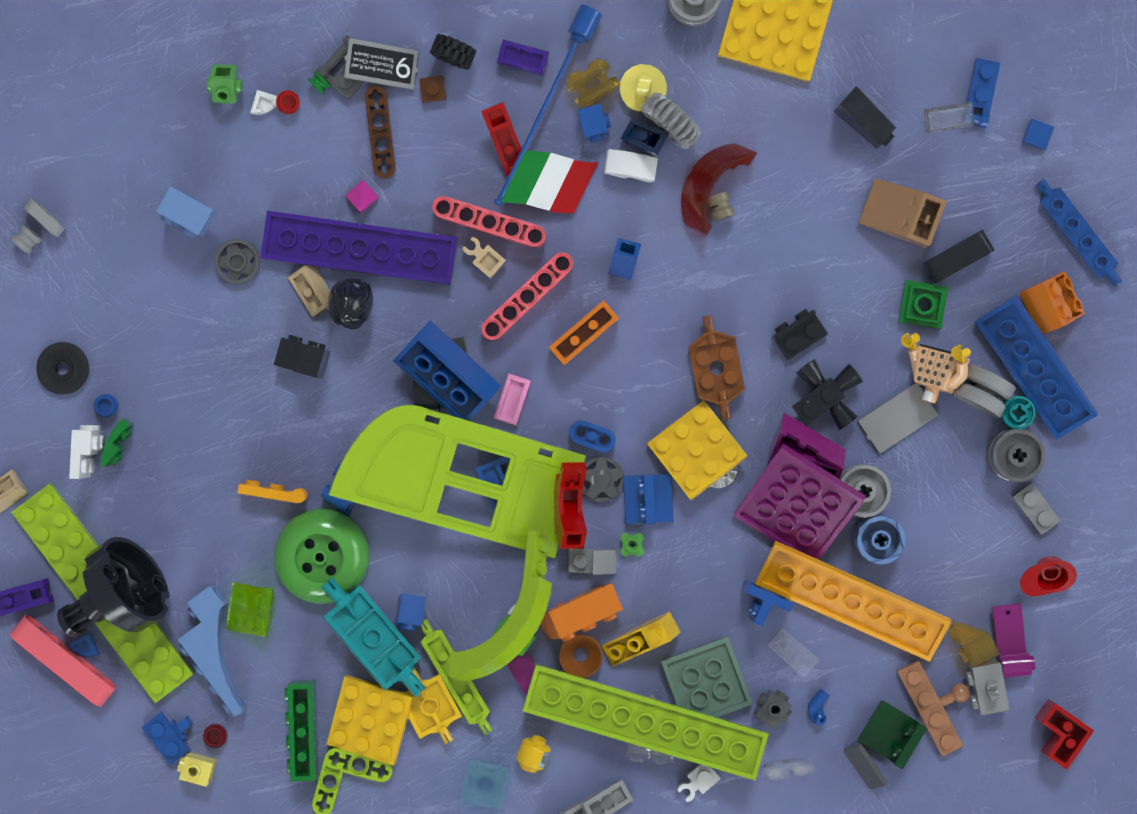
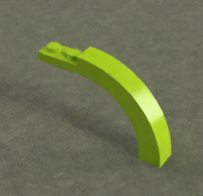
(521, 623)

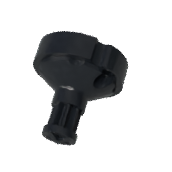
(120, 587)

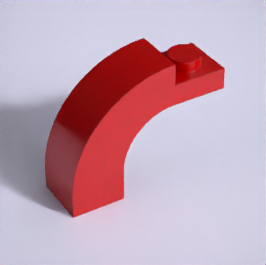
(568, 505)

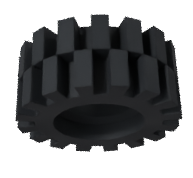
(453, 51)

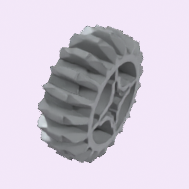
(671, 119)

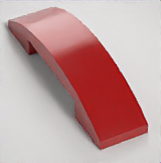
(502, 135)

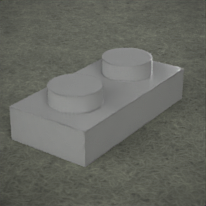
(1035, 508)

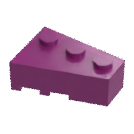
(809, 445)

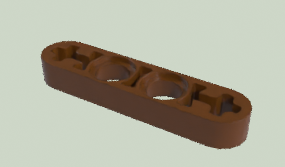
(380, 132)

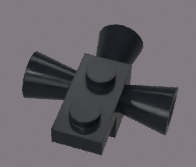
(826, 394)

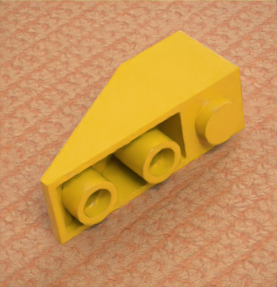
(641, 639)

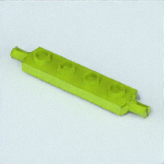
(463, 692)

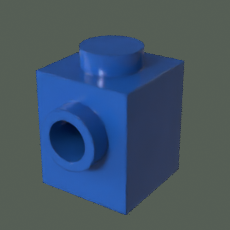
(593, 123)
(624, 263)
(409, 611)

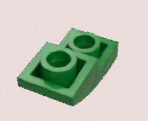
(112, 450)

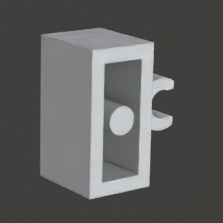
(987, 687)

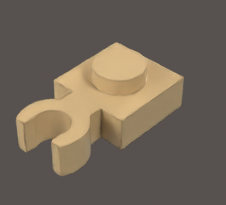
(486, 260)

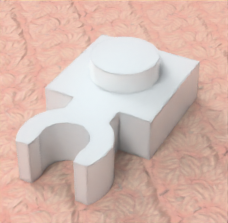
(700, 778)

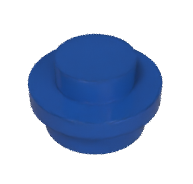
(106, 405)

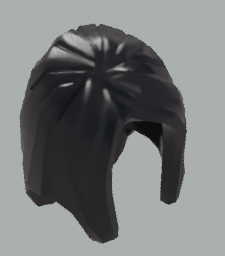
(350, 303)

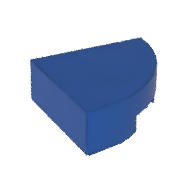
(84, 646)

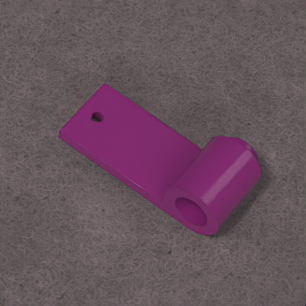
(1011, 641)

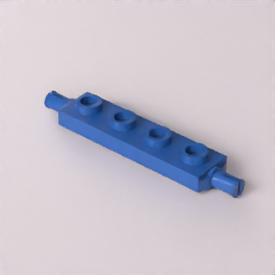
(1079, 232)

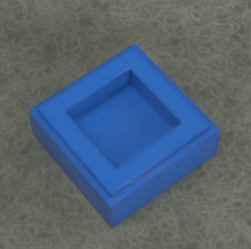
(1038, 134)

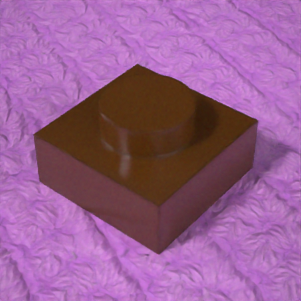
(432, 89)

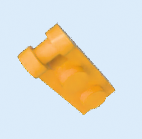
(274, 491)

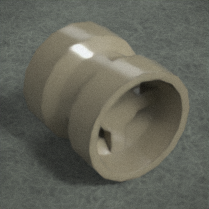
(720, 206)

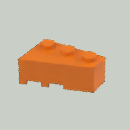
(581, 613)

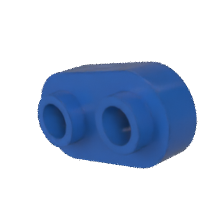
(592, 436)

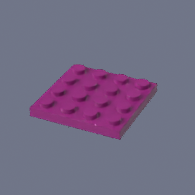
(799, 504)

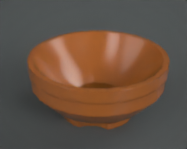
(581, 668)

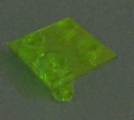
(250, 609)

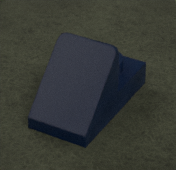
(644, 137)

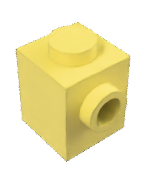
(197, 769)

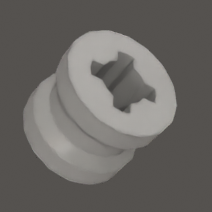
(26, 239)

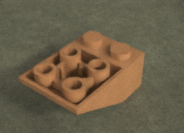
(902, 212)

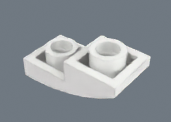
(630, 164)

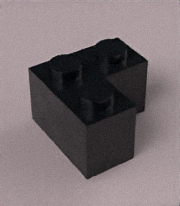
(302, 358)

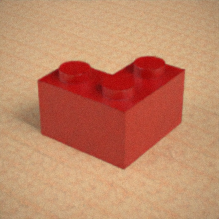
(1068, 734)

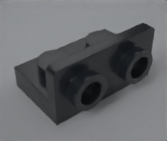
(799, 334)

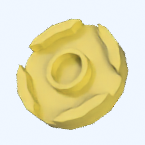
(639, 84)

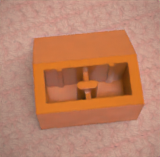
(1052, 302)

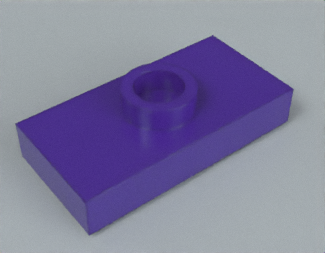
(522, 57)

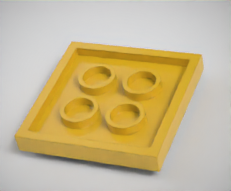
(697, 450)
(370, 720)

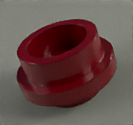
(215, 735)

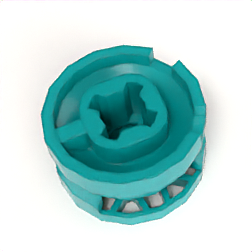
(1018, 412)

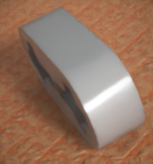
(44, 217)

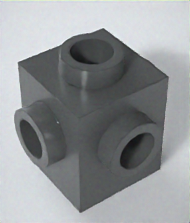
(775, 716)

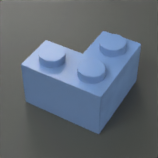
(185, 211)

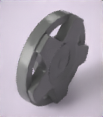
(237, 261)
(603, 479)

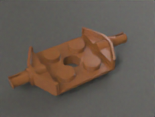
(722, 348)

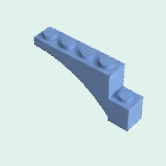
(205, 647)

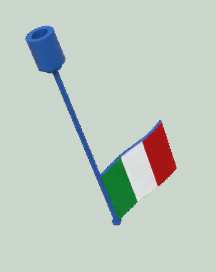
(545, 177)

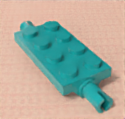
(372, 637)

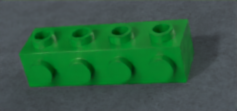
(302, 730)

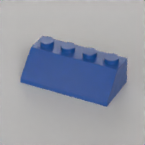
(447, 372)

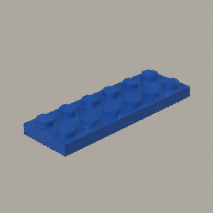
(1036, 367)

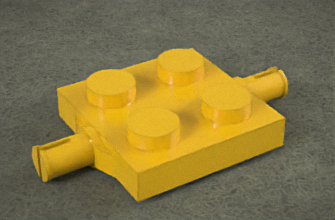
(433, 708)

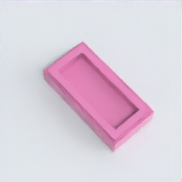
(512, 399)

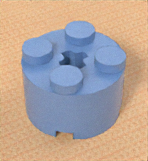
(890, 546)

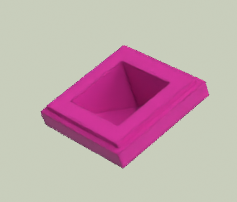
(362, 196)

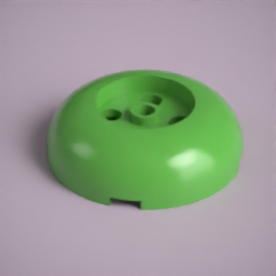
(323, 527)

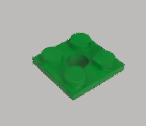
(909, 308)

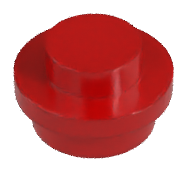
(287, 102)

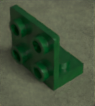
(892, 734)

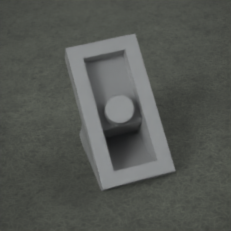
(592, 561)

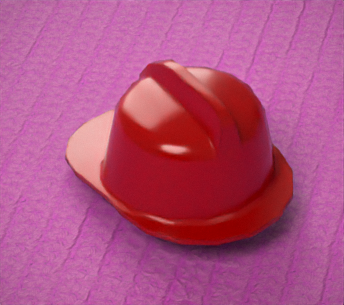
(1048, 577)

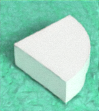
(263, 103)

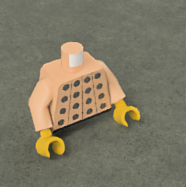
(936, 367)

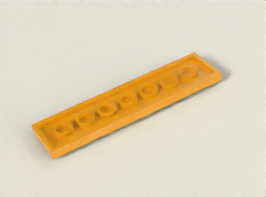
(852, 601)

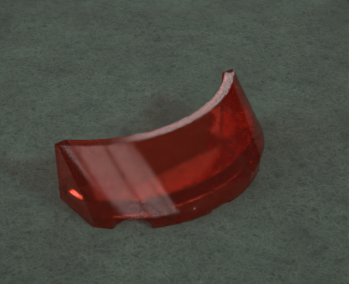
(702, 180)

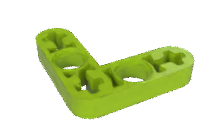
(337, 771)

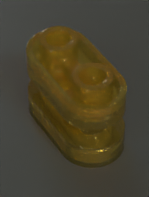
(578, 80)

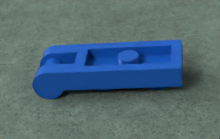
(982, 89)

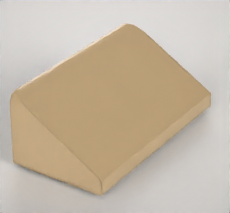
(311, 289)
(11, 490)

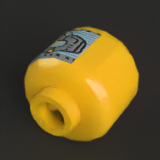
(533, 753)

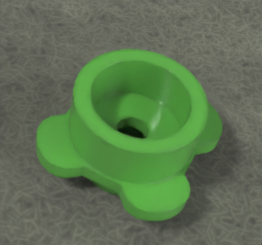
(636, 539)

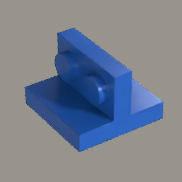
(648, 498)
(760, 608)

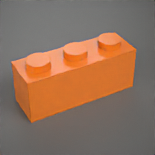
(584, 333)

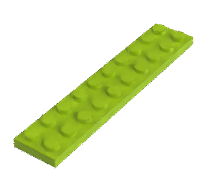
(65, 545)
(646, 722)

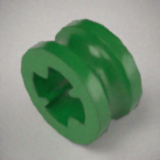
(319, 82)

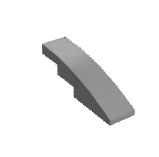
(603, 801)

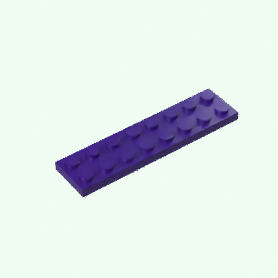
(358, 247)

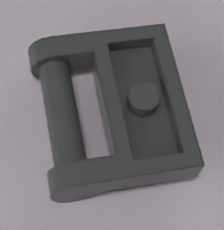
(345, 86)

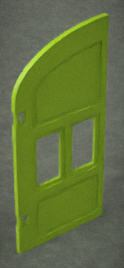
(406, 462)

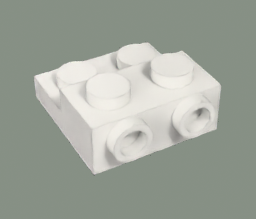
(85, 443)

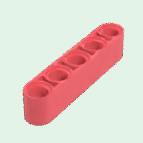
(480, 214)
(531, 285)
(63, 660)

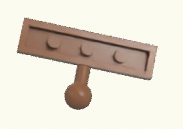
(932, 708)

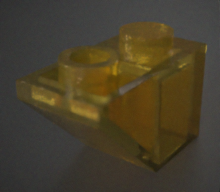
(975, 643)

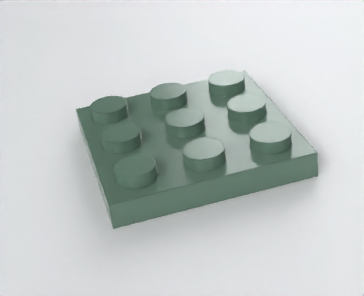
(707, 679)

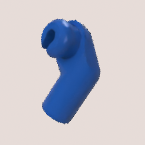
(815, 707)

